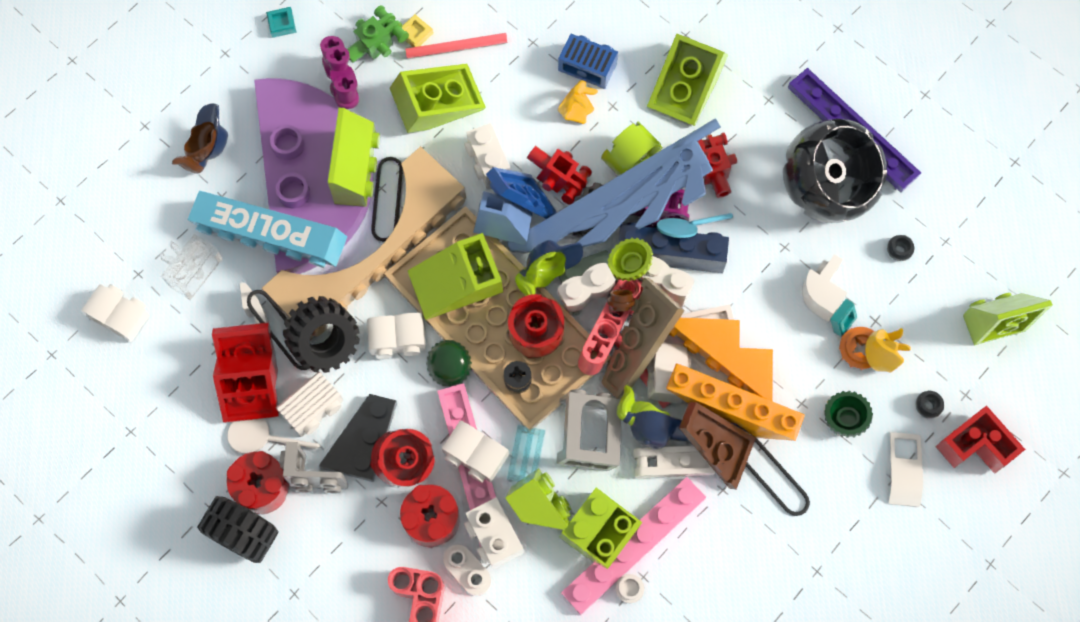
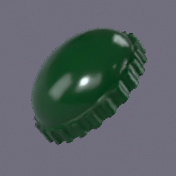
(448, 363)
(848, 414)

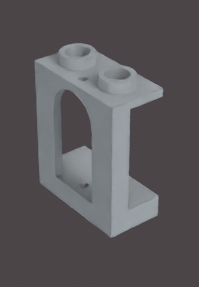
(571, 453)

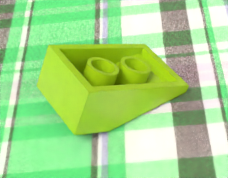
(687, 79)
(435, 96)
(1003, 316)

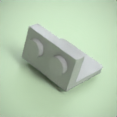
(293, 462)

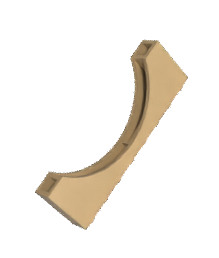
(428, 200)

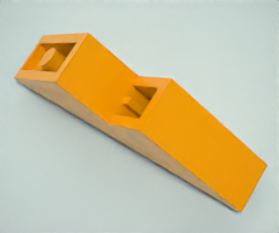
(720, 345)
(749, 411)

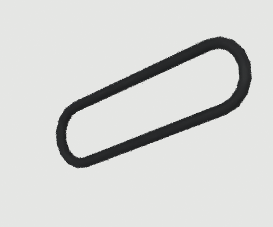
(377, 192)
(261, 321)
(787, 475)

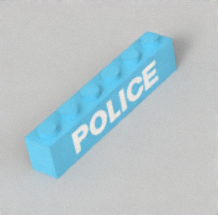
(267, 228)

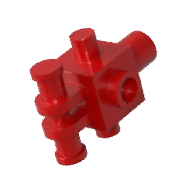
(719, 162)
(560, 173)

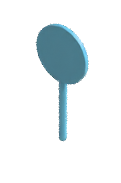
(683, 228)

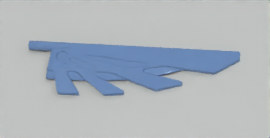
(642, 186)

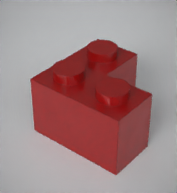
(986, 437)

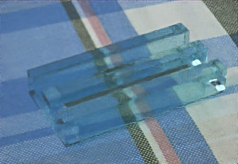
(520, 430)

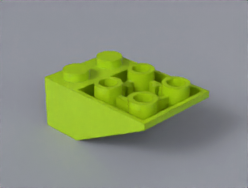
(456, 277)

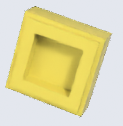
(417, 30)

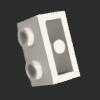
(486, 151)
(494, 534)

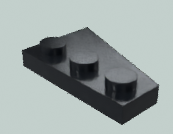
(354, 446)

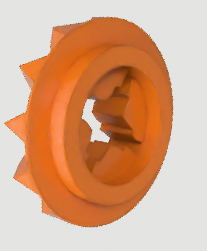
(848, 345)

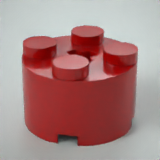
(544, 313)
(417, 450)
(243, 477)
(424, 500)

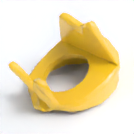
(576, 104)
(883, 354)

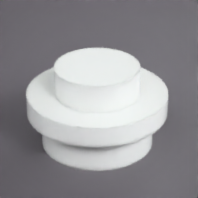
(630, 588)

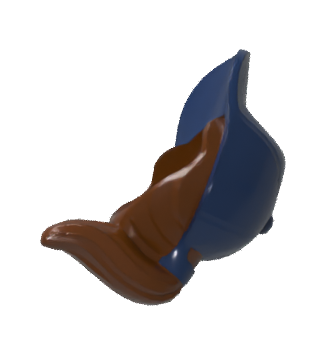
(205, 142)

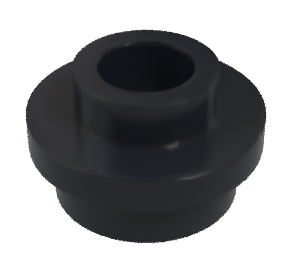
(905, 242)
(935, 399)

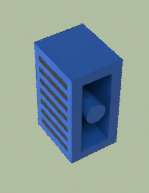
(588, 60)

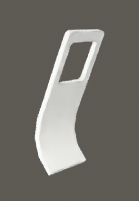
(906, 474)

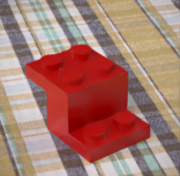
(245, 372)

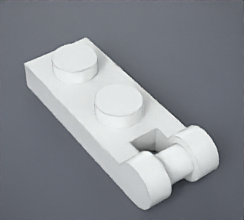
(671, 462)

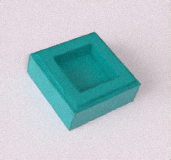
(281, 22)
(843, 317)

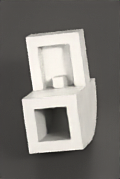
(819, 293)

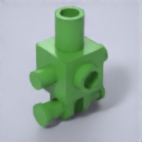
(375, 35)

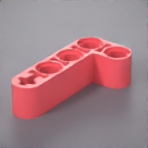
(607, 325)
(415, 591)

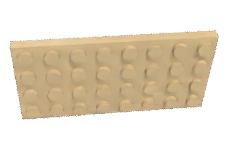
(485, 332)

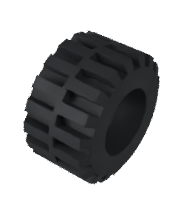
(334, 348)
(238, 529)

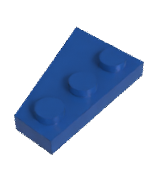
(522, 190)

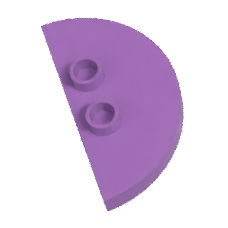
(297, 151)

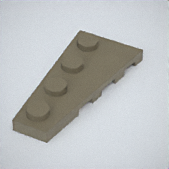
(650, 325)

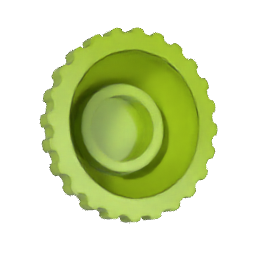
(630, 259)

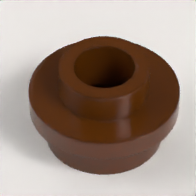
(621, 300)

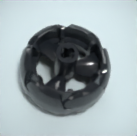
(816, 185)

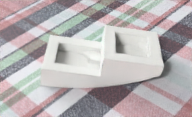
(245, 291)

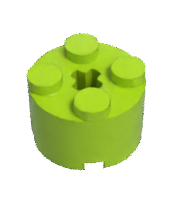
(631, 148)

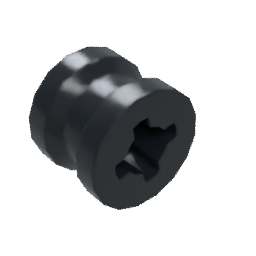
(518, 383)

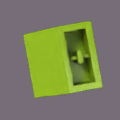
(538, 503)
(600, 529)

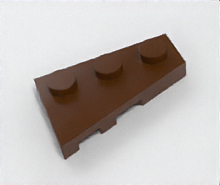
(718, 441)

